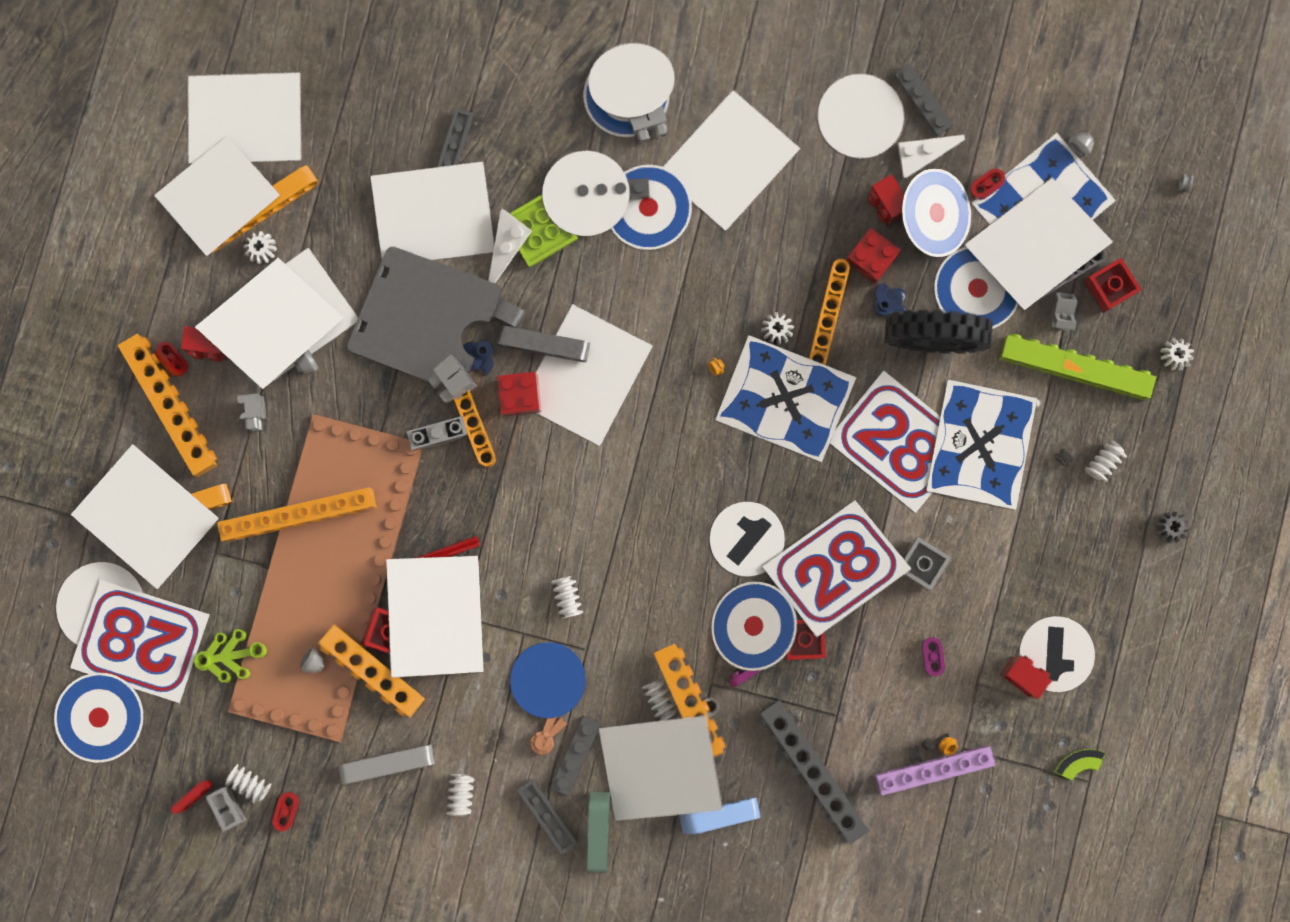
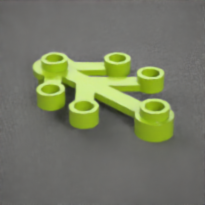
(227, 656)

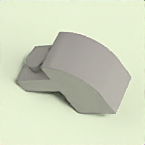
(1063, 311)

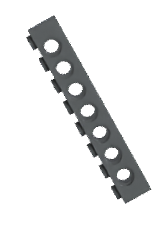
(857, 827)

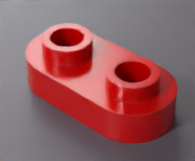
(987, 185)
(172, 359)
(286, 811)

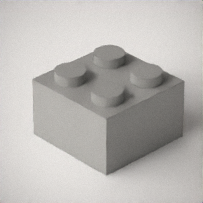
(925, 563)

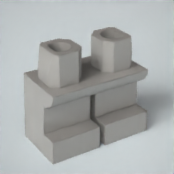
(656, 122)
(453, 377)
(254, 411)

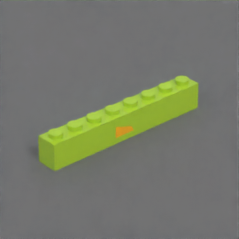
(1077, 367)

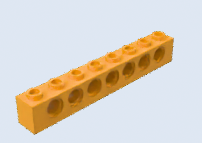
(130, 349)
(297, 515)

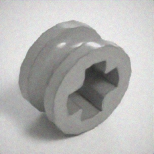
(1185, 183)

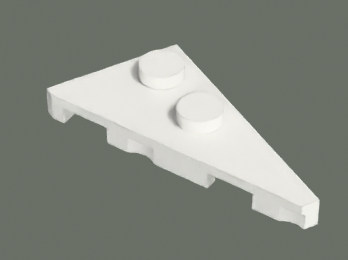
(917, 154)
(509, 239)

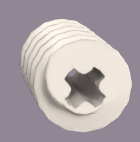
(1105, 461)
(566, 596)
(661, 700)
(247, 785)
(460, 795)

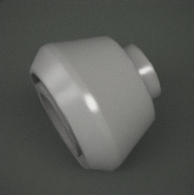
(1082, 144)
(306, 363)
(312, 661)

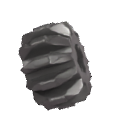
(1177, 532)

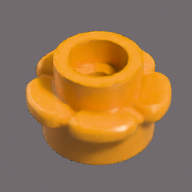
(716, 366)
(948, 746)

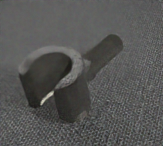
(928, 744)

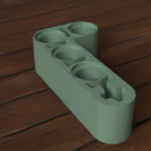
(598, 832)

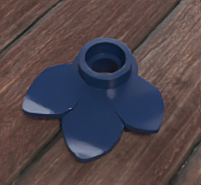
(890, 298)
(482, 361)

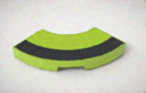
(1079, 761)

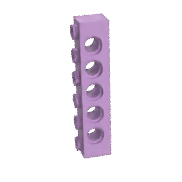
(934, 770)

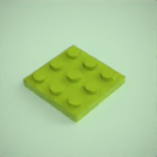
(545, 236)

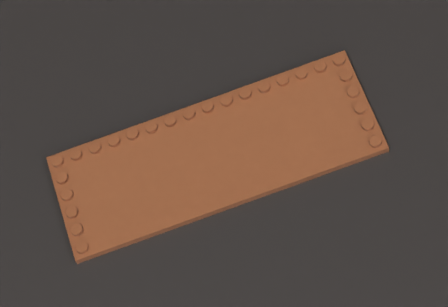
(325, 578)

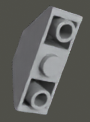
(437, 434)

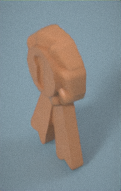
(542, 742)

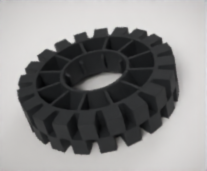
(938, 331)

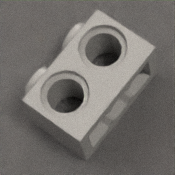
(225, 808)

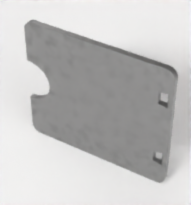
(421, 314)

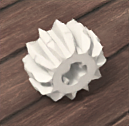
(255, 243)
(771, 332)
(1177, 361)

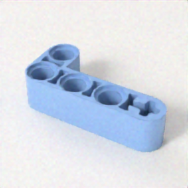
(730, 814)

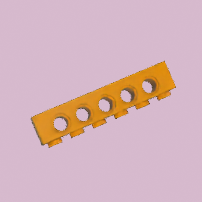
(674, 654)
(413, 698)

